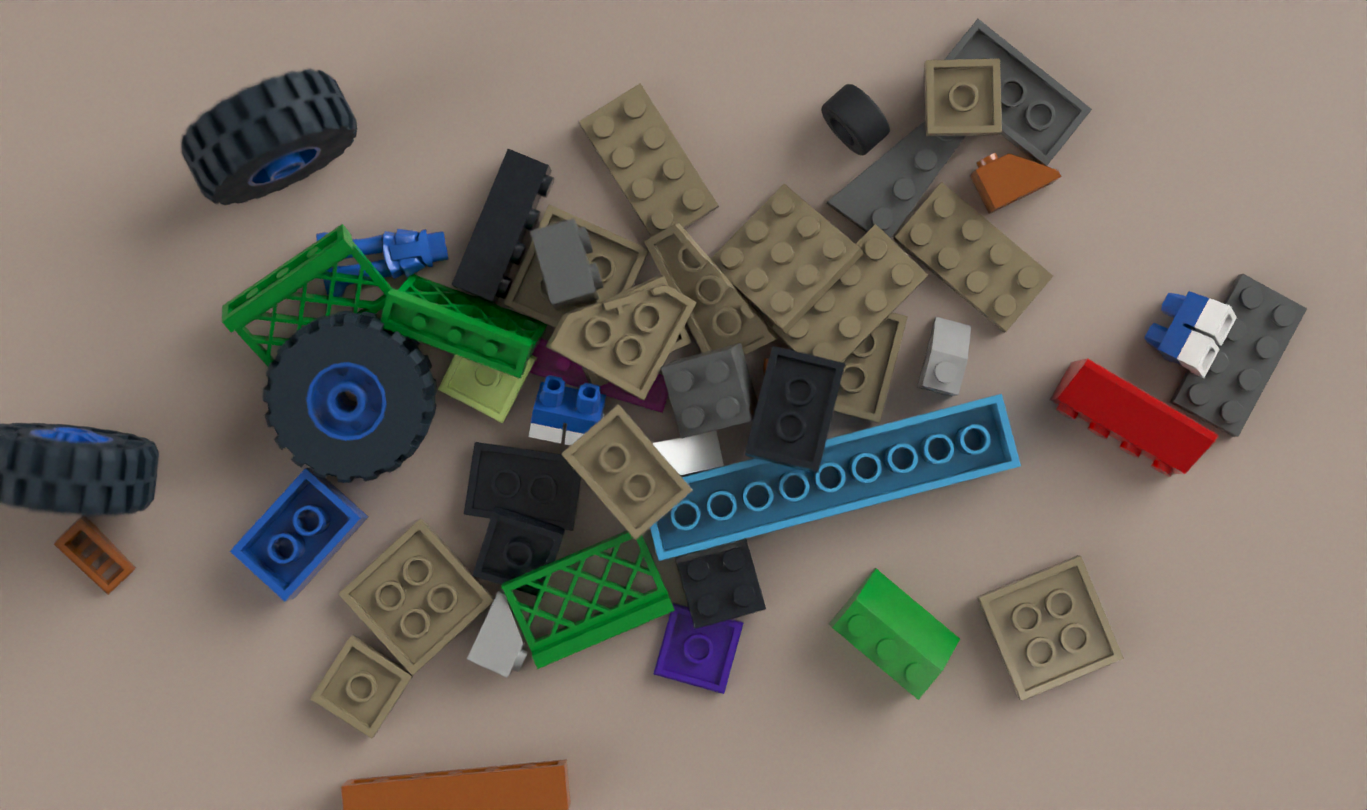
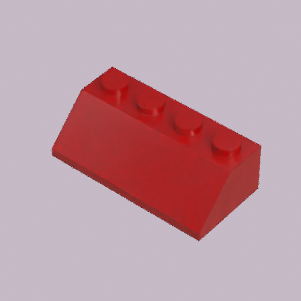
(1131, 417)

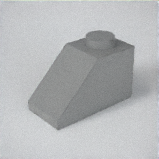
(945, 357)
(499, 640)

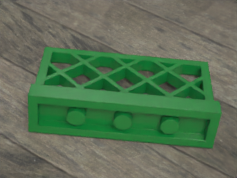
(294, 275)
(452, 330)
(595, 627)

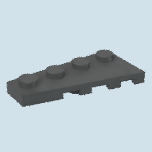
(895, 181)

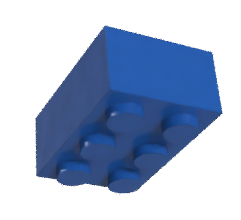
(299, 534)

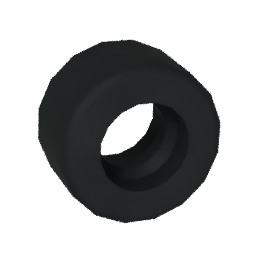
(855, 119)

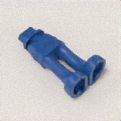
(402, 252)

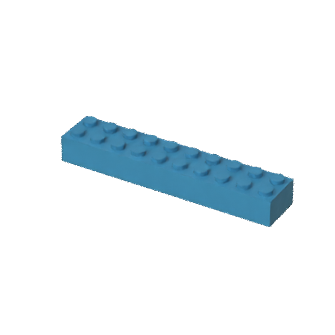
(853, 474)

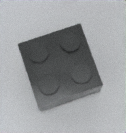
(565, 264)
(710, 390)

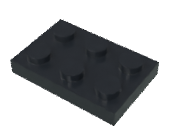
(794, 409)
(524, 483)

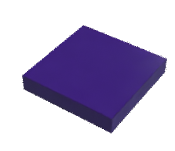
(699, 655)

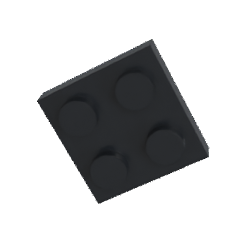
(515, 547)
(720, 583)

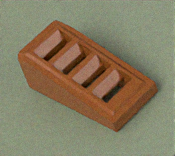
(75, 554)

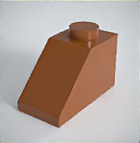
(1009, 179)

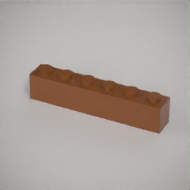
(499, 787)

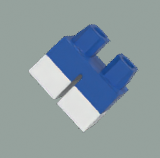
(1194, 332)
(562, 405)

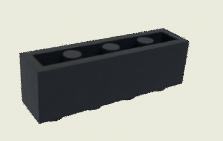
(502, 227)

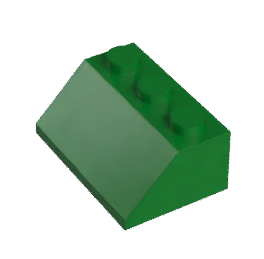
(896, 633)

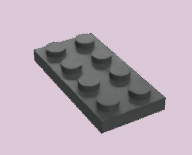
(1034, 106)
(1245, 358)

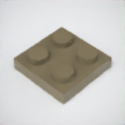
(962, 97)
(361, 686)

